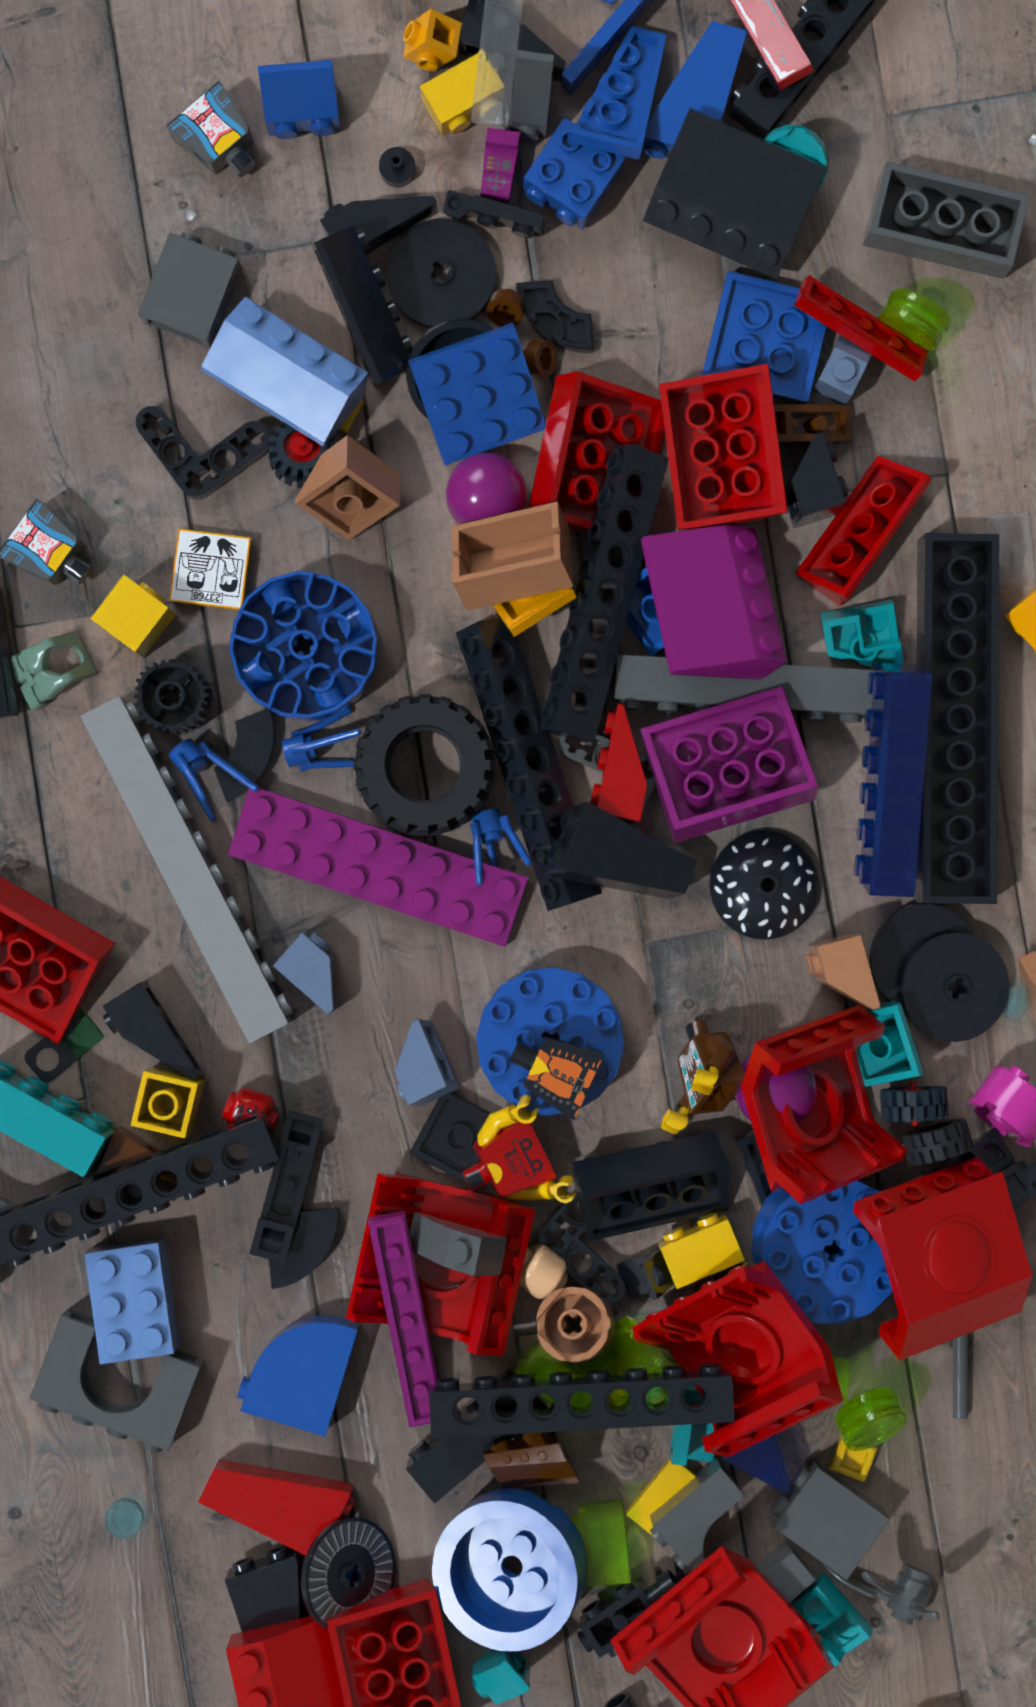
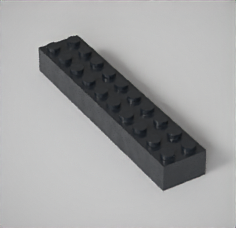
(961, 761)

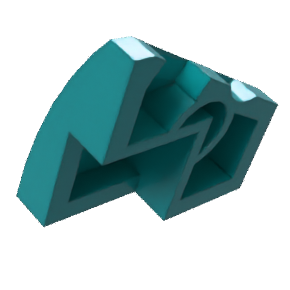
(863, 633)
(832, 1618)

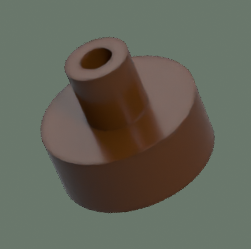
(505, 307)
(541, 357)

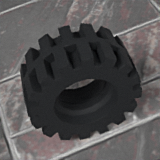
(938, 1142)

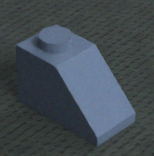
(842, 371)
(310, 969)
(423, 1066)

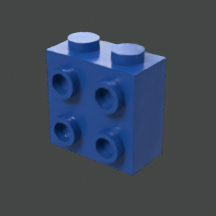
(571, 177)

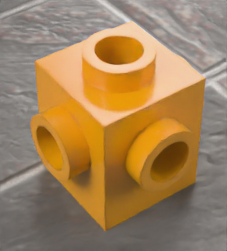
(431, 40)

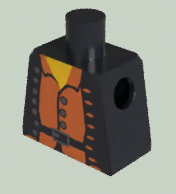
(558, 1072)

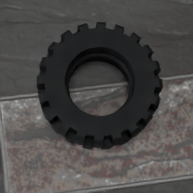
(414, 716)

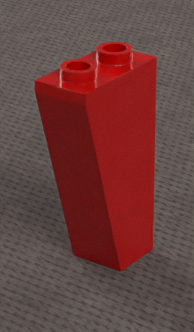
(277, 1502)

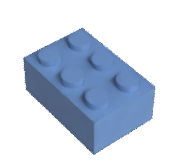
(132, 1300)

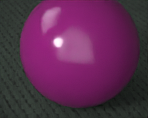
(484, 488)
(794, 1088)

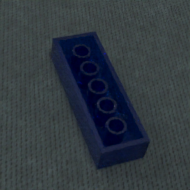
(893, 779)

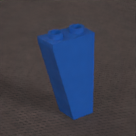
(700, 84)

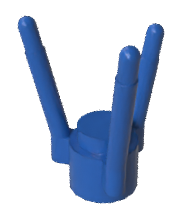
(300, 748)
(191, 761)
(488, 828)

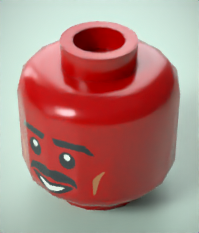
(247, 1103)

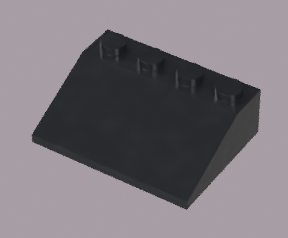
(733, 193)

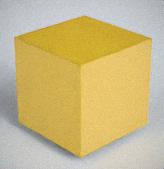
(134, 615)
(167, 1102)

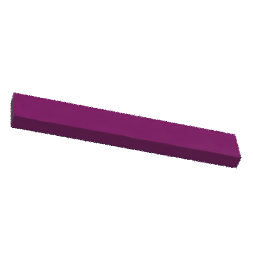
(404, 1313)

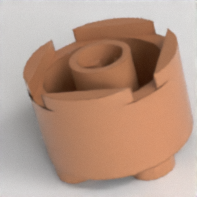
(555, 1328)

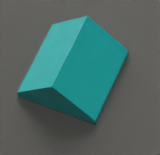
(892, 1055)

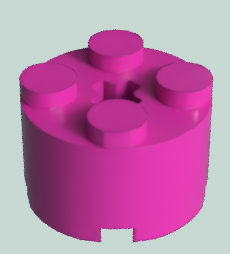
(1007, 1103)

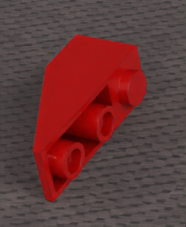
(623, 778)

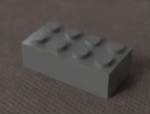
(946, 220)

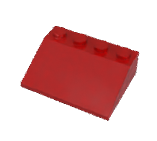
(580, 433)
(723, 448)
(45, 962)
(394, 1651)
(284, 1666)

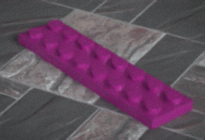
(377, 865)

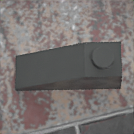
(532, 94)
(457, 1245)

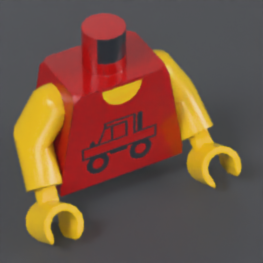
(514, 1158)

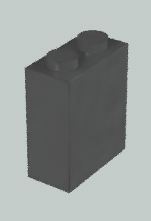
(190, 289)
(828, 1518)

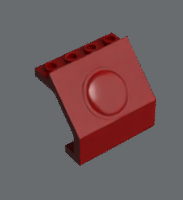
(839, 1135)
(947, 1255)
(455, 1303)
(764, 1340)
(725, 1639)

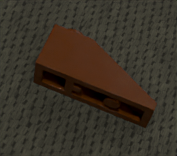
(801, 422)

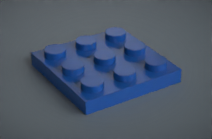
(761, 327)
(478, 394)

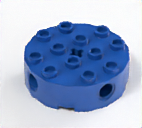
(269, 635)
(550, 1003)
(827, 1284)

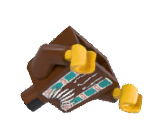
(708, 1075)

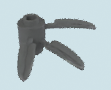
(907, 1595)

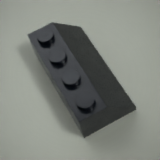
(362, 303)
(651, 1185)

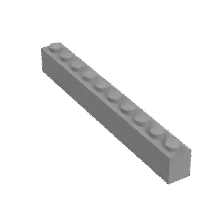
(186, 868)

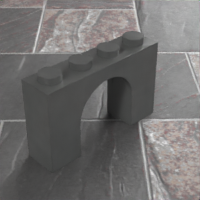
(66, 1387)
(694, 1508)

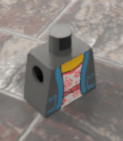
(214, 132)
(45, 547)

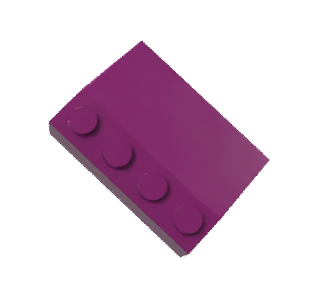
(714, 603)
(729, 764)

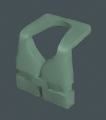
(40, 683)

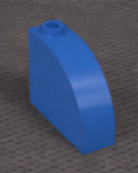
(301, 1373)

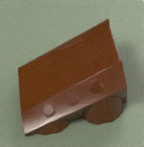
(531, 1461)

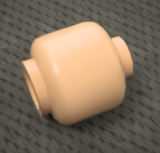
(542, 1271)

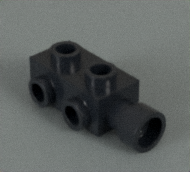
(620, 1611)

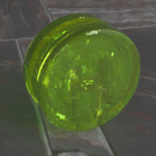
(916, 317)
(870, 1419)

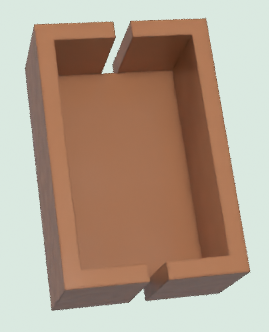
(512, 556)

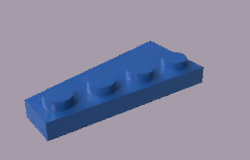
(622, 103)

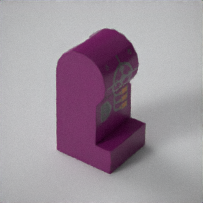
(499, 164)

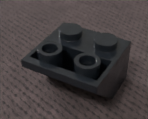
(814, 487)

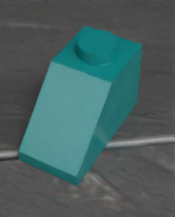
(501, 1675)

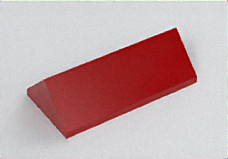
(862, 528)

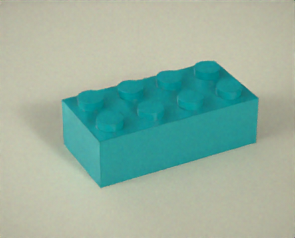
(52, 1123)

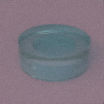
(1015, 1002)
(124, 1518)

